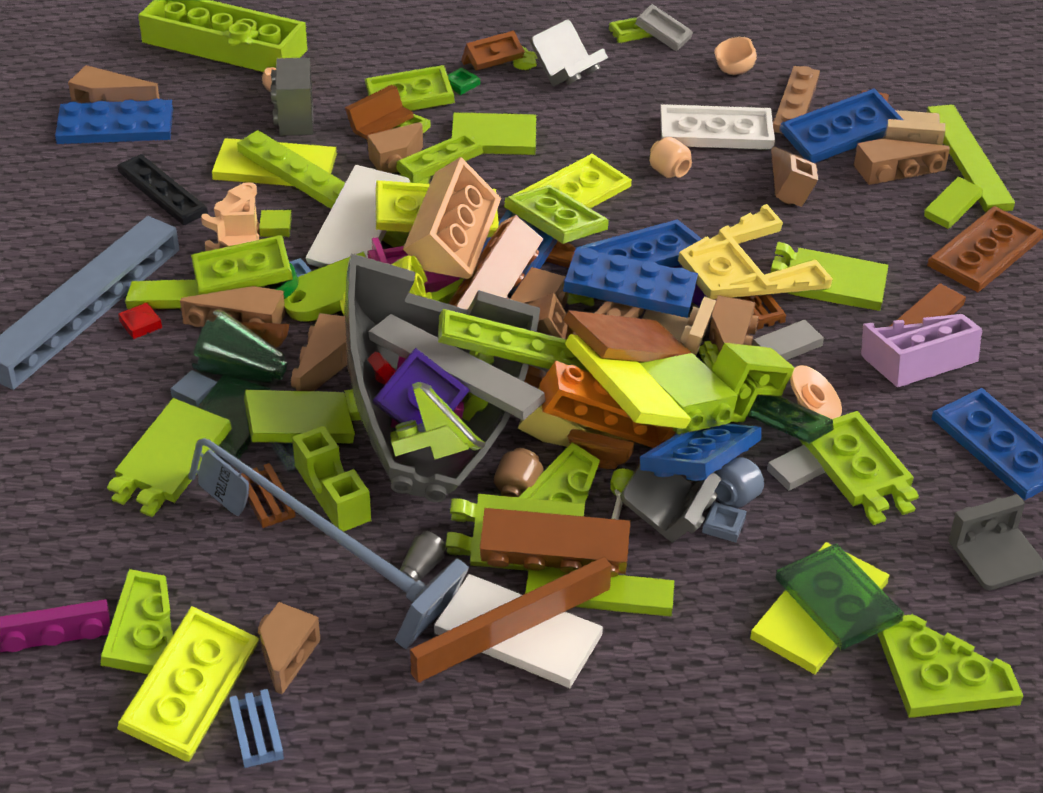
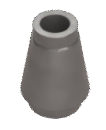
(423, 555)

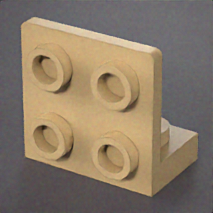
(916, 127)
(687, 330)

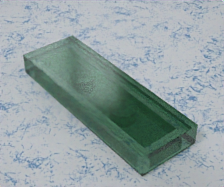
(790, 418)

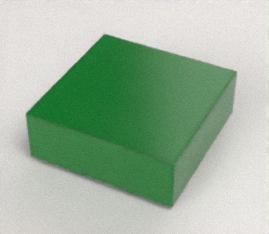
(463, 81)

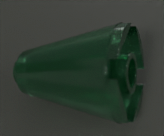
(236, 351)

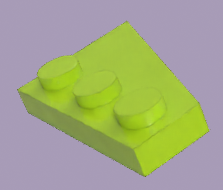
(566, 478)
(139, 624)

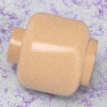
(670, 157)

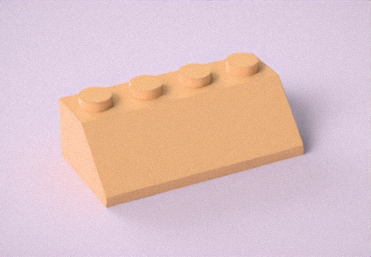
(453, 221)

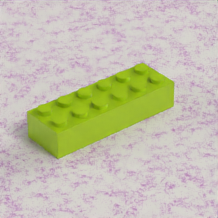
(199, 26)

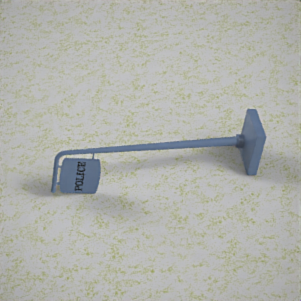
(232, 492)

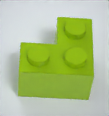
(751, 372)

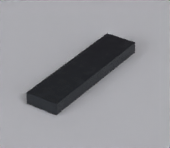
(162, 189)

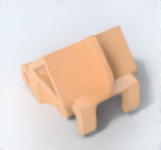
(234, 218)

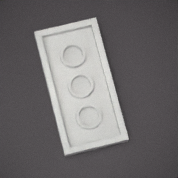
(718, 126)

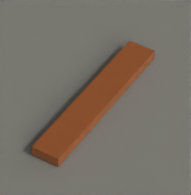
(509, 619)

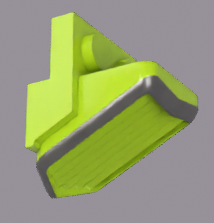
(439, 430)

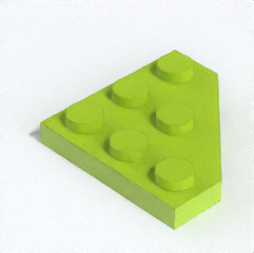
(944, 672)

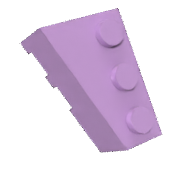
(922, 349)

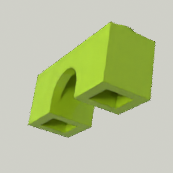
(338, 492)

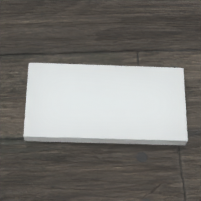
(351, 219)
(550, 649)

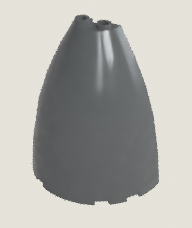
(372, 295)

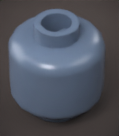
(739, 482)

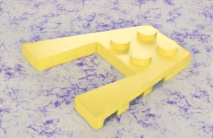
(730, 272)

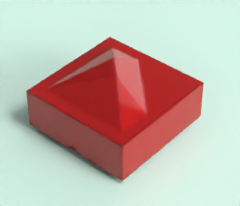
(140, 320)
(382, 368)

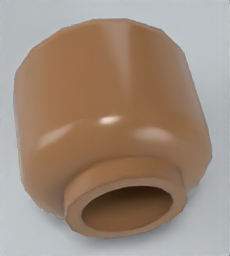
(517, 472)

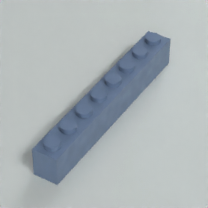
(83, 299)

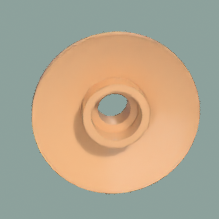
(815, 392)

